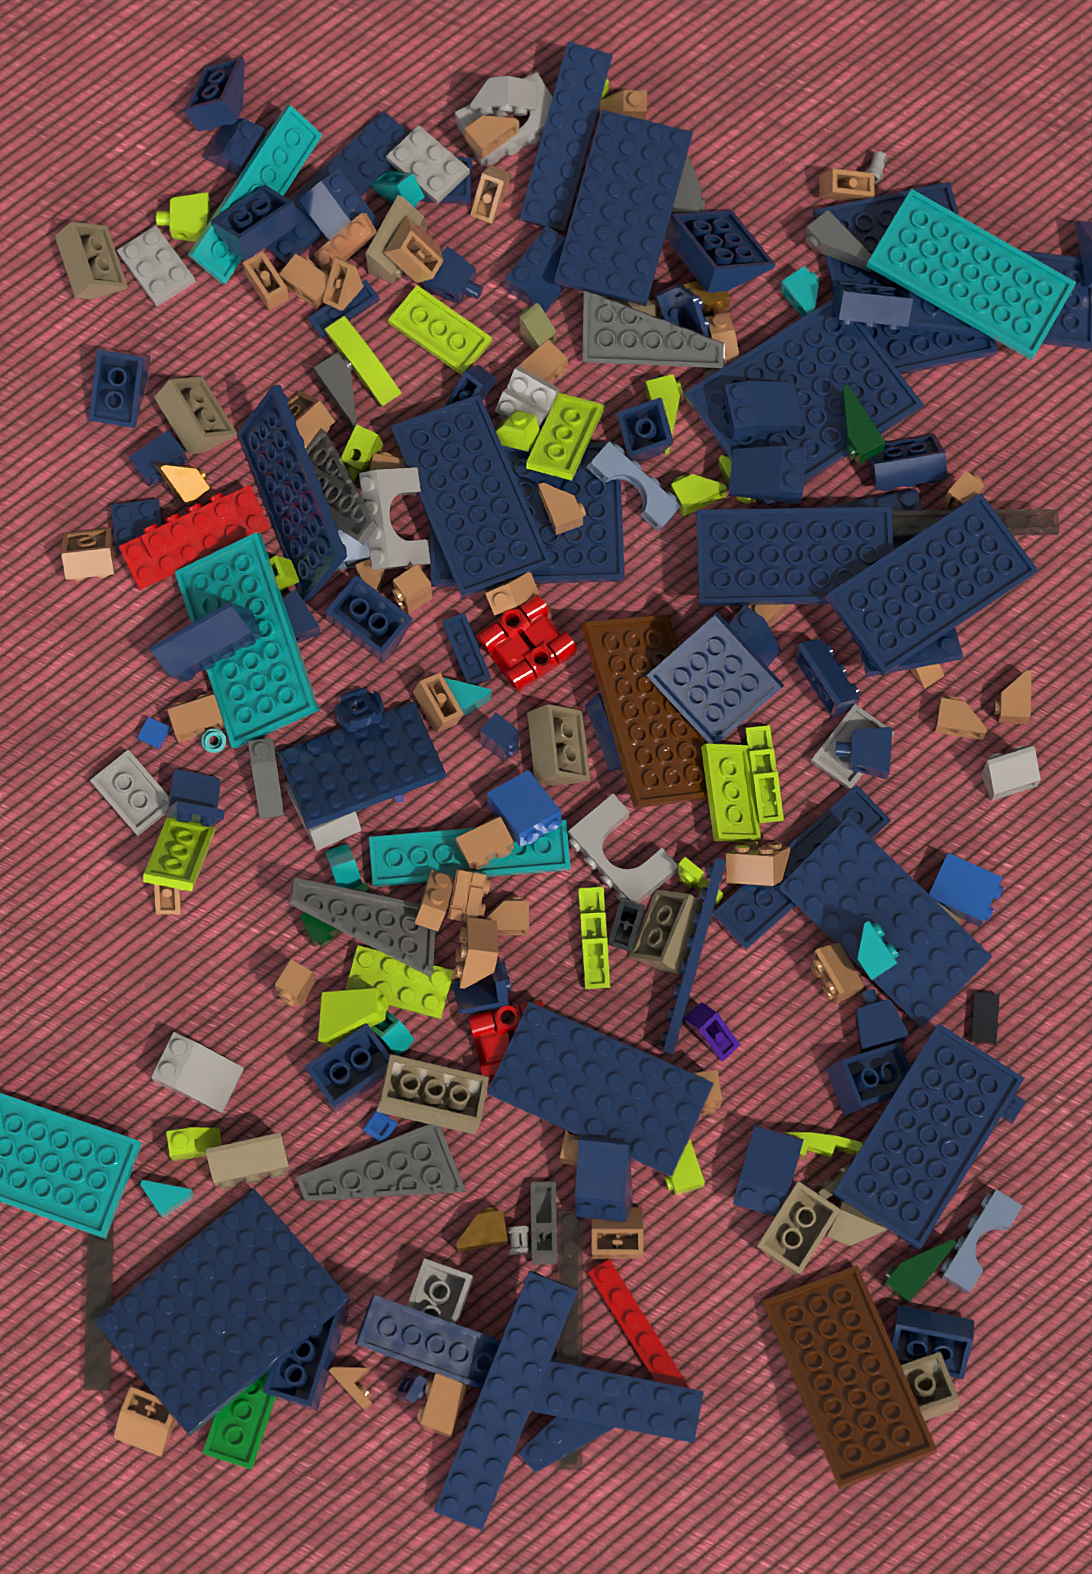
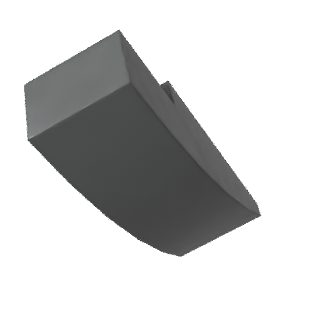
(543, 1223)

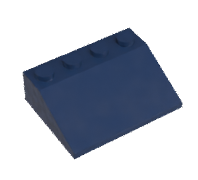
(717, 249)

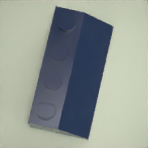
(207, 641)
(305, 1370)

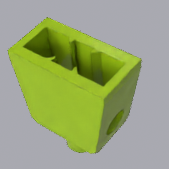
(186, 216)
(361, 444)

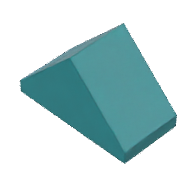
(469, 696)
(344, 867)
(166, 1197)

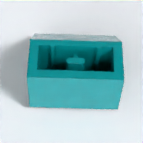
(874, 952)

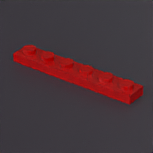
(635, 1325)

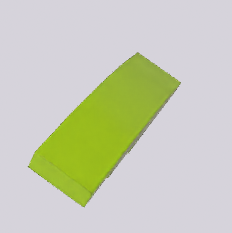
(363, 361)
(764, 774)
(594, 937)
(825, 1144)

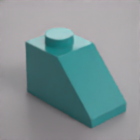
(395, 183)
(801, 290)
(393, 1034)

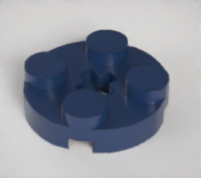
(370, 711)

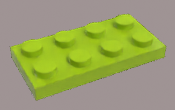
(440, 330)
(565, 436)
(730, 792)
(179, 854)
(403, 985)

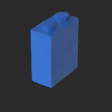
(524, 808)
(966, 889)

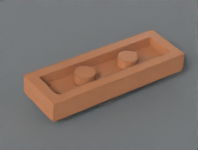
(346, 241)

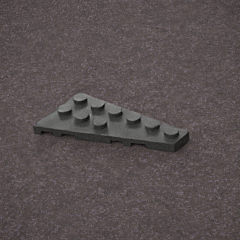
(630, 336)
(339, 489)
(370, 918)
(399, 1167)

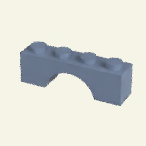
(656, 503)
(964, 1268)

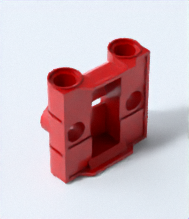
(513, 654)
(492, 1036)

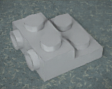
(527, 394)

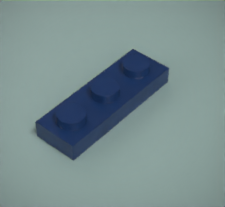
(328, 315)
(466, 649)

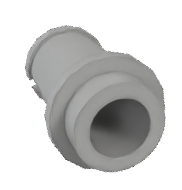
(877, 165)

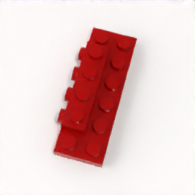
(193, 536)

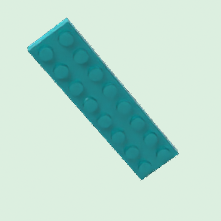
(272, 164)
(412, 856)

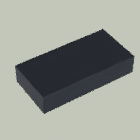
(985, 1018)

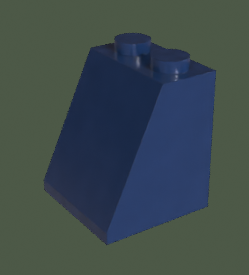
(756, 634)

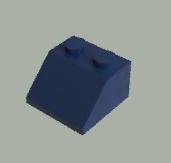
(235, 145)
(645, 430)

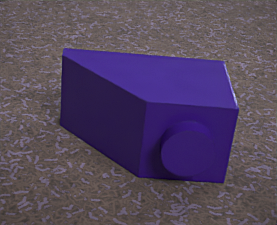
(712, 1031)

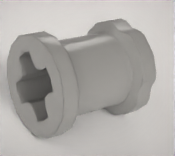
(519, 1240)

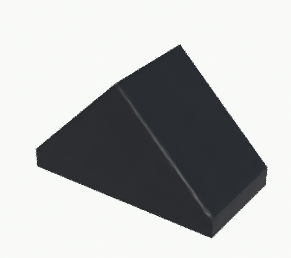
(626, 924)

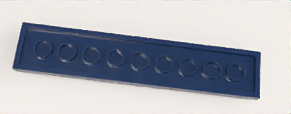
(505, 1400)

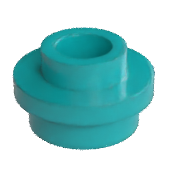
(216, 747)

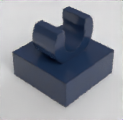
(1013, 1109)

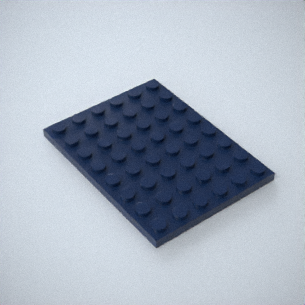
(906, 348)
(820, 360)
(578, 555)
(222, 1312)

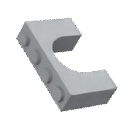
(528, 134)
(385, 545)
(629, 883)

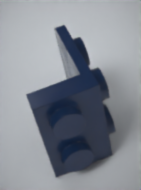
(682, 308)
(195, 798)
(485, 993)

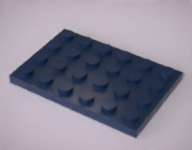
(361, 767)

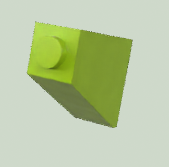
(348, 1011)

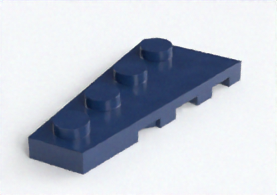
(558, 1440)

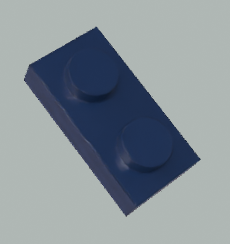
(411, 1388)

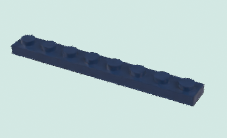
(690, 966)

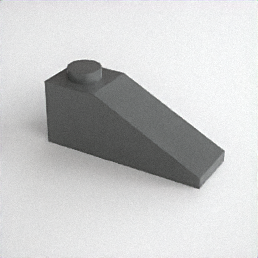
(689, 192)
(836, 241)
(336, 379)
(266, 778)

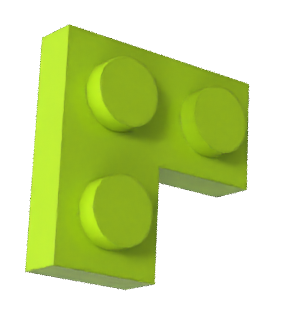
(693, 876)

